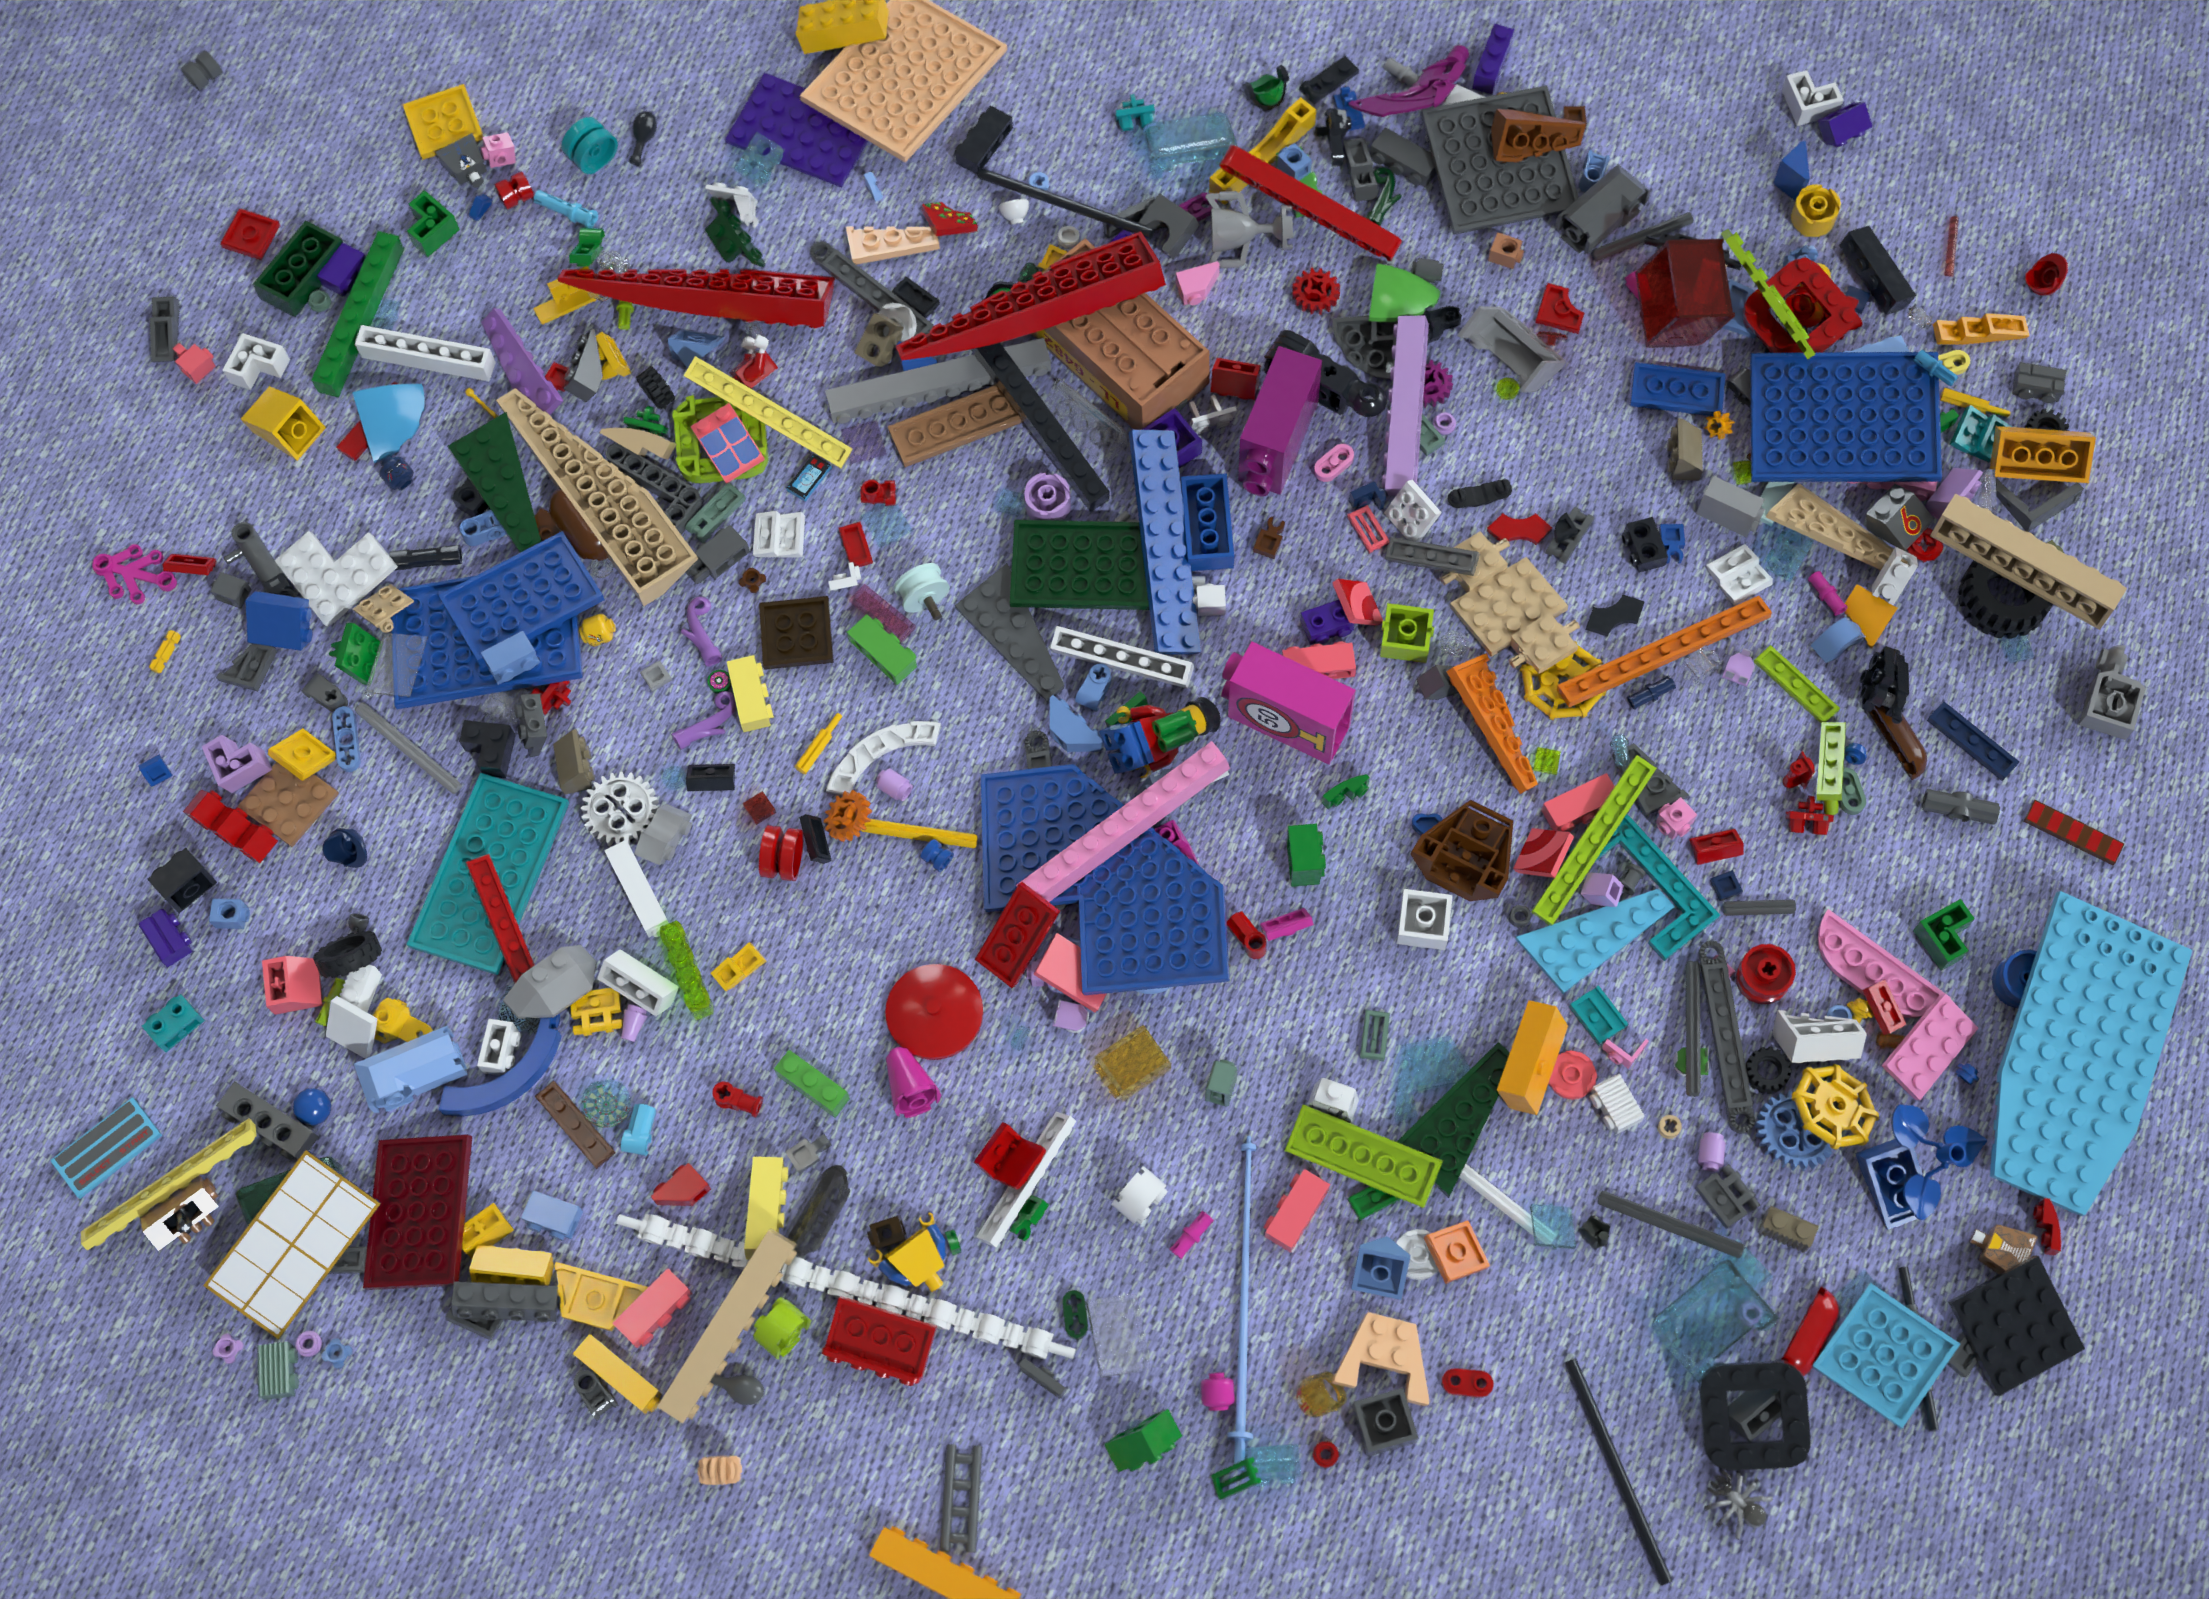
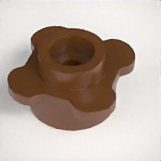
(752, 573)

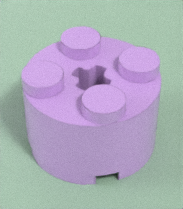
(1047, 497)

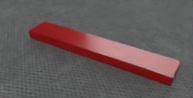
(500, 916)

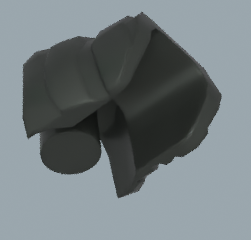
(1595, 1232)

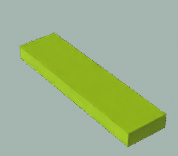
(1796, 684)

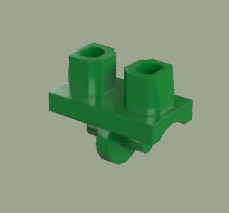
(646, 424)

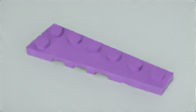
(518, 363)

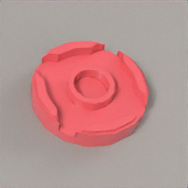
(1567, 1081)

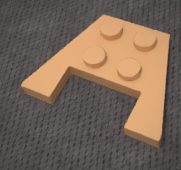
(1388, 1346)

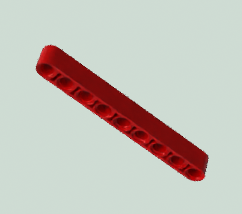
(1310, 203)

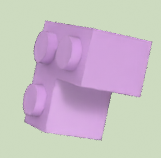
(234, 766)

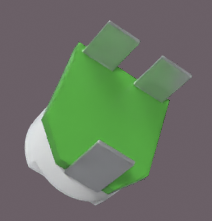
(1680, 1061)

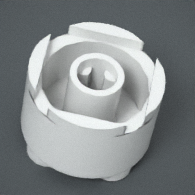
(1139, 1195)

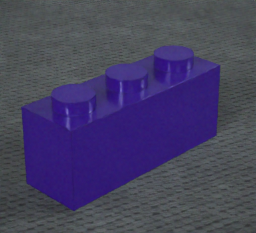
(1493, 59)

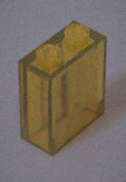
(1131, 1064)

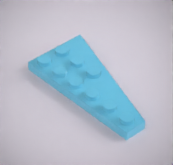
(1583, 943)

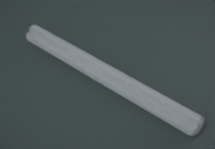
(408, 748)

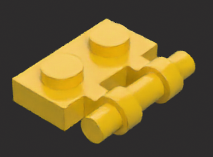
(593, 1004)

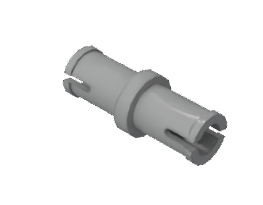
(1403, 73)

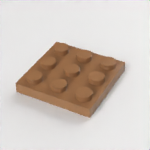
(287, 803)

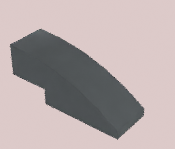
(1360, 169)
(164, 328)

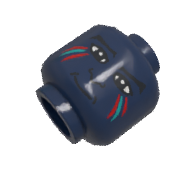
(396, 473)

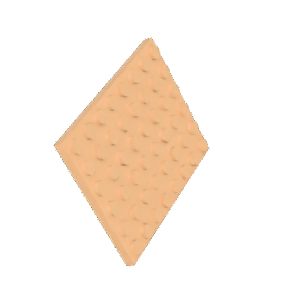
(907, 83)

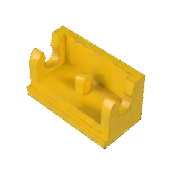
(485, 1229)

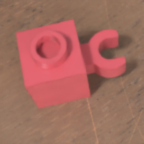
(194, 362)

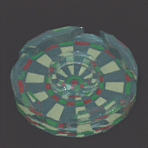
(606, 1103)

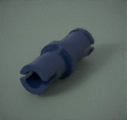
(1651, 692)

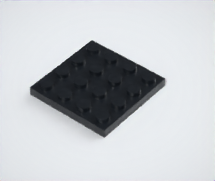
(2016, 1325)

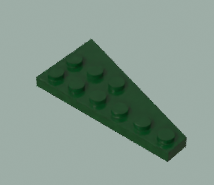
(495, 471)
(1458, 1117)

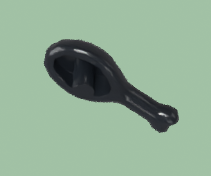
(644, 130)

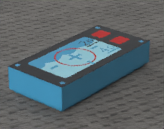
(809, 477)

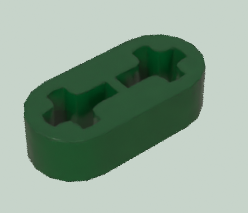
(1081, 1314)

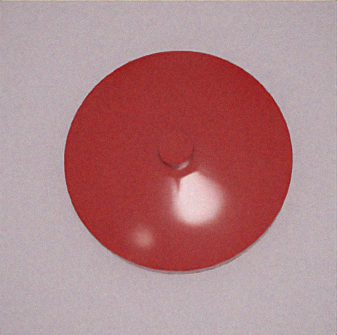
(934, 1011)

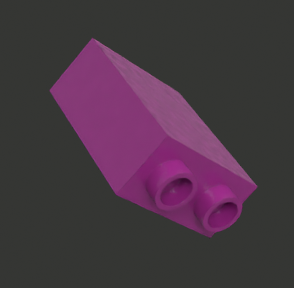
(1278, 421)

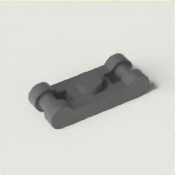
(1572, 542)

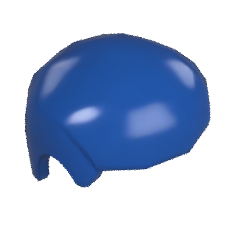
(312, 1106)

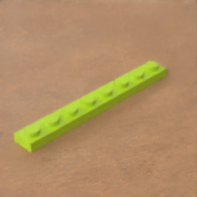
(1593, 840)

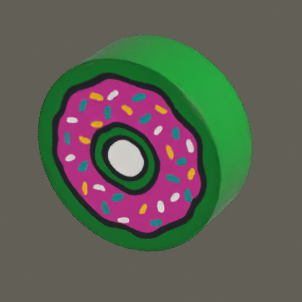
(719, 681)

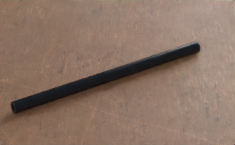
(1065, 203)
(1618, 1472)

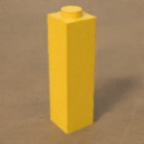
(618, 1374)

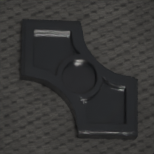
(1606, 619)

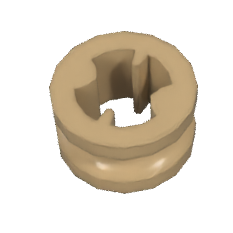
(1671, 1118)

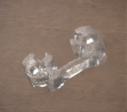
(610, 260)

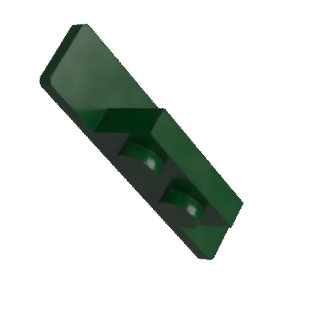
(729, 235)

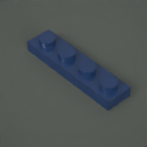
(1973, 741)

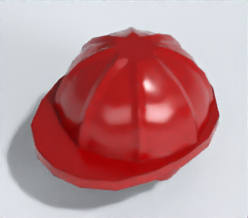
(2047, 274)
(1803, 302)

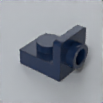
(1365, 494)

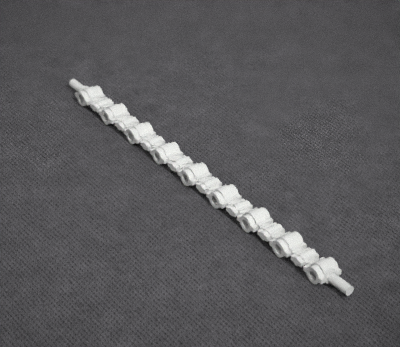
(891, 1298)

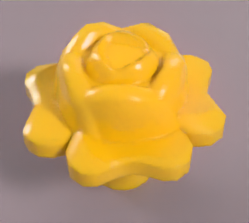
(1860, 1009)

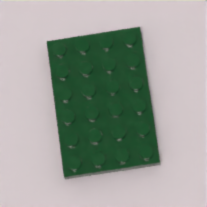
(1078, 565)

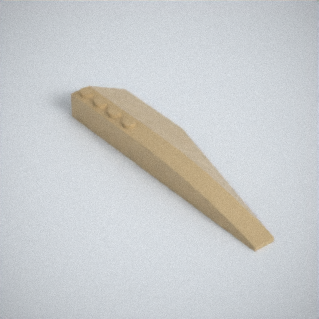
(618, 511)

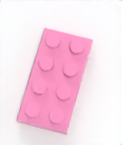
(1930, 1047)

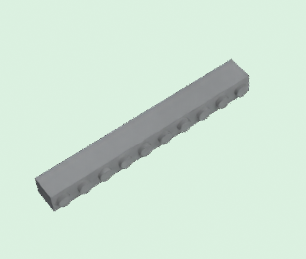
(929, 383)

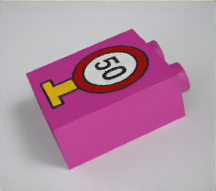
(1288, 701)

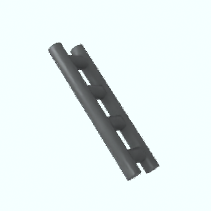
(972, 1510)

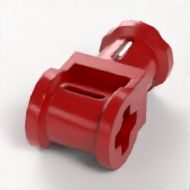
(737, 1099)

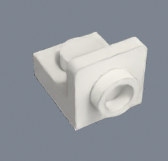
(842, 581)

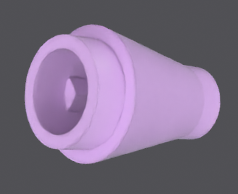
(632, 1022)

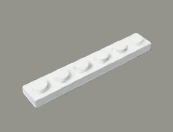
(1012, 1199)

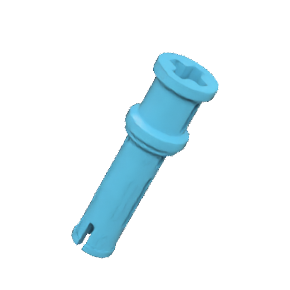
(574, 212)

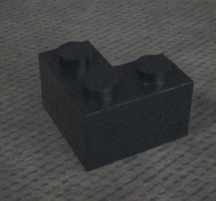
(492, 742)

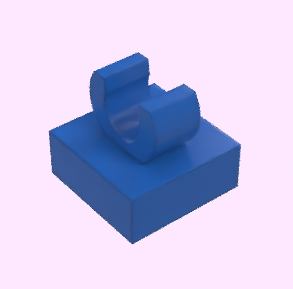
(155, 770)

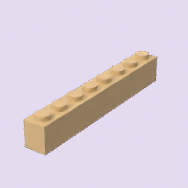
(726, 1326)

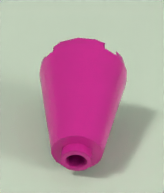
(909, 1084)

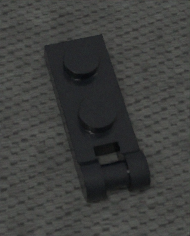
(1329, 79)

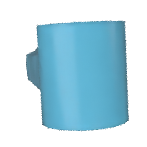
(638, 1134)

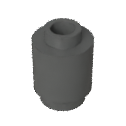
(1428, 269)

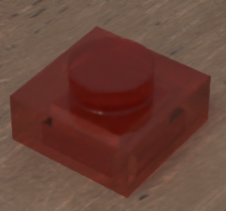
(759, 807)

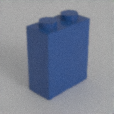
(278, 620)

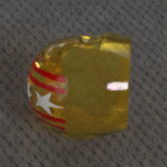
(1314, 1398)

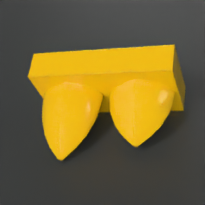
(615, 361)

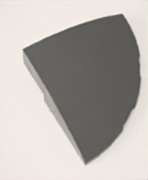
(1367, 344)

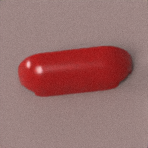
(1813, 1332)

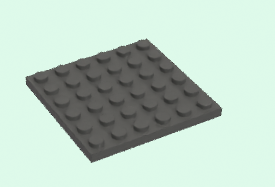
(1487, 191)

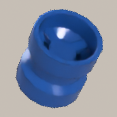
(937, 855)

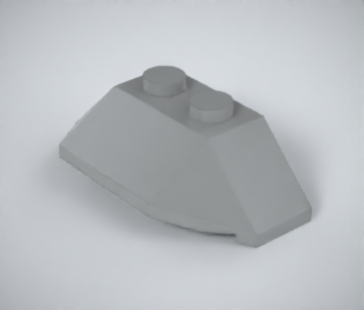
(552, 984)

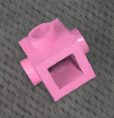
(498, 150)
(1675, 819)

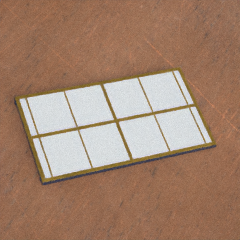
(292, 1244)

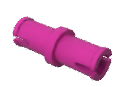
(1827, 593)
(1191, 1234)

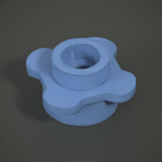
(329, 1353)

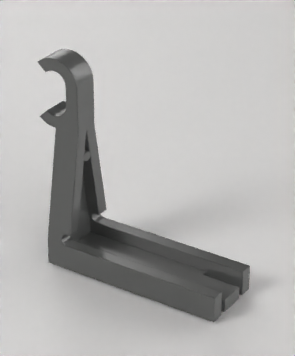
(2032, 519)

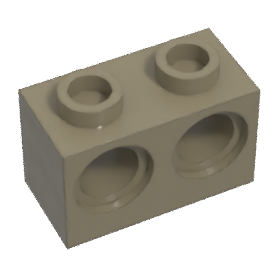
(874, 337)

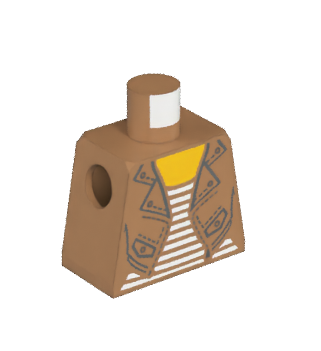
(2003, 1247)

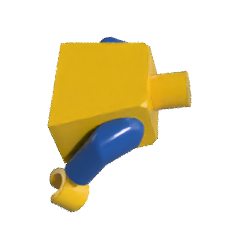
(916, 1258)

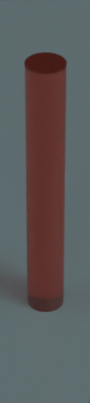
(1951, 246)

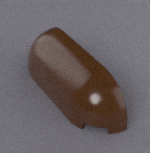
(575, 528)
(1902, 742)

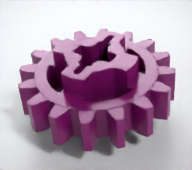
(1435, 390)

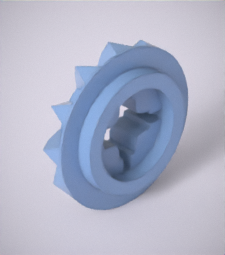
(1806, 251)

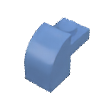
(1837, 639)

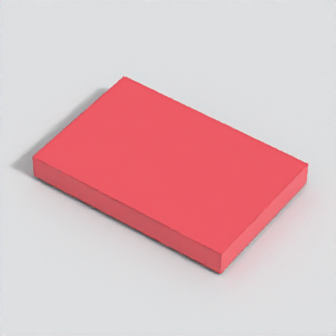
(1062, 970)

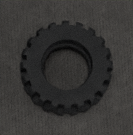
(1991, 613)

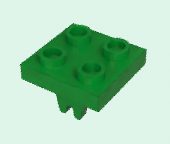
(355, 652)

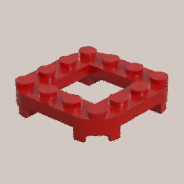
(1824, 291)

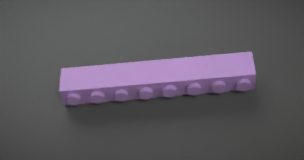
(1407, 402)

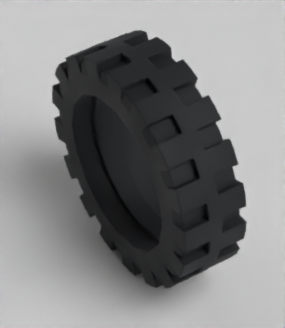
(347, 954)

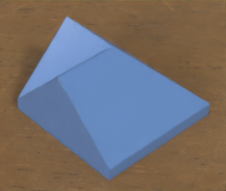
(687, 344)
(1381, 1268)

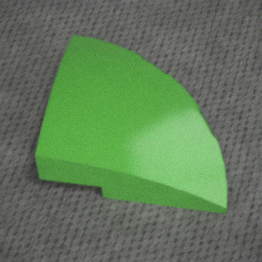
(1400, 294)

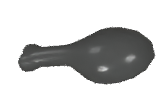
(741, 1388)

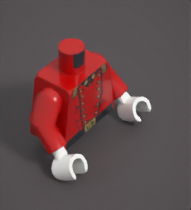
(756, 364)

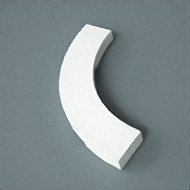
(875, 746)

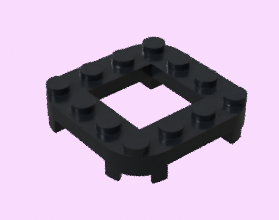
(1754, 1376)

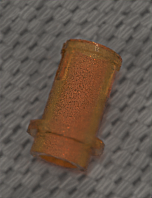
(1889, 1040)

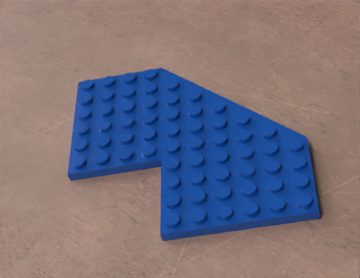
(1142, 913)

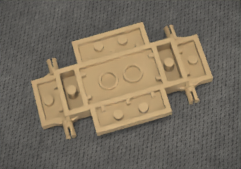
(1512, 607)

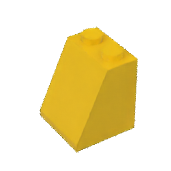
(283, 422)

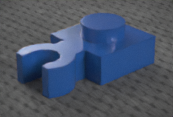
(1673, 540)

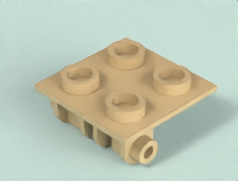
(383, 606)

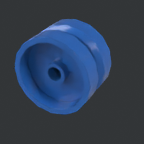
(2011, 977)

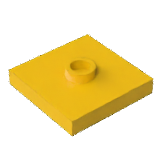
(302, 754)

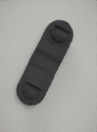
(1480, 494)

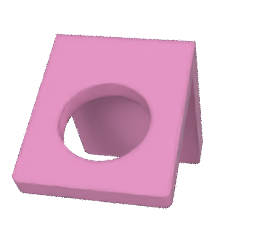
(1619, 1056)

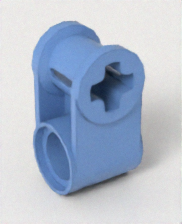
(1593, 170)
(484, 529)
(1092, 689)

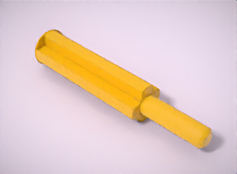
(1964, 400)
(817, 746)

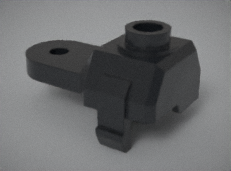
(1335, 129)
(1441, 320)

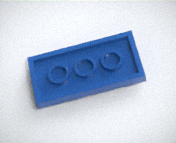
(1677, 389)

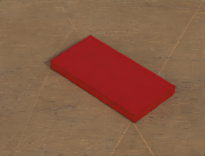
(1017, 935)

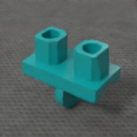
(1125, 116)

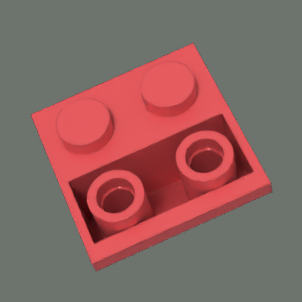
(291, 984)

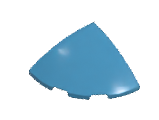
(389, 416)

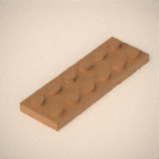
(953, 425)

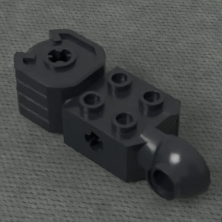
(1338, 383)

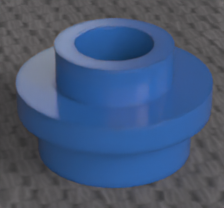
(1855, 754)
(1967, 1073)

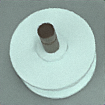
(922, 589)

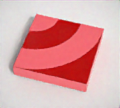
(1357, 602)
(1543, 852)

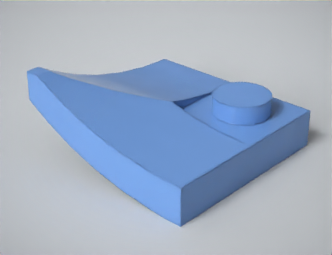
(1739, 295)

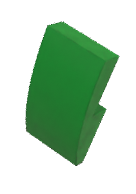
(1351, 788)

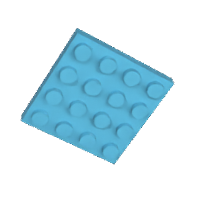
(1886, 1355)

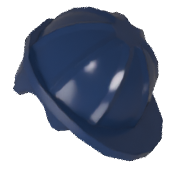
(346, 848)

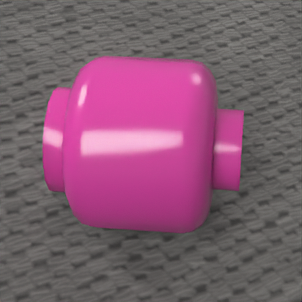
(1217, 1392)

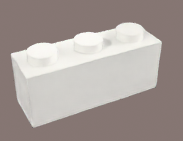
(638, 982)

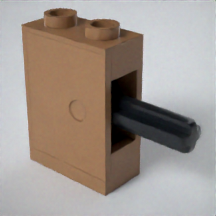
(181, 1213)

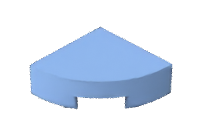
(870, 184)

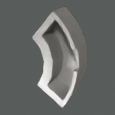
(663, 834)

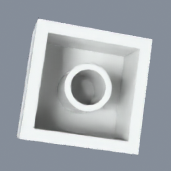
(1424, 919)

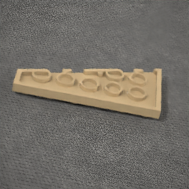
(1817, 519)

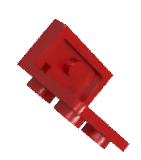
(1009, 1157)

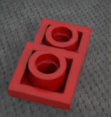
(2048, 1219)

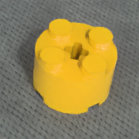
(1815, 211)

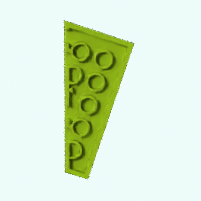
(1770, 293)

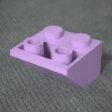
(1959, 481)

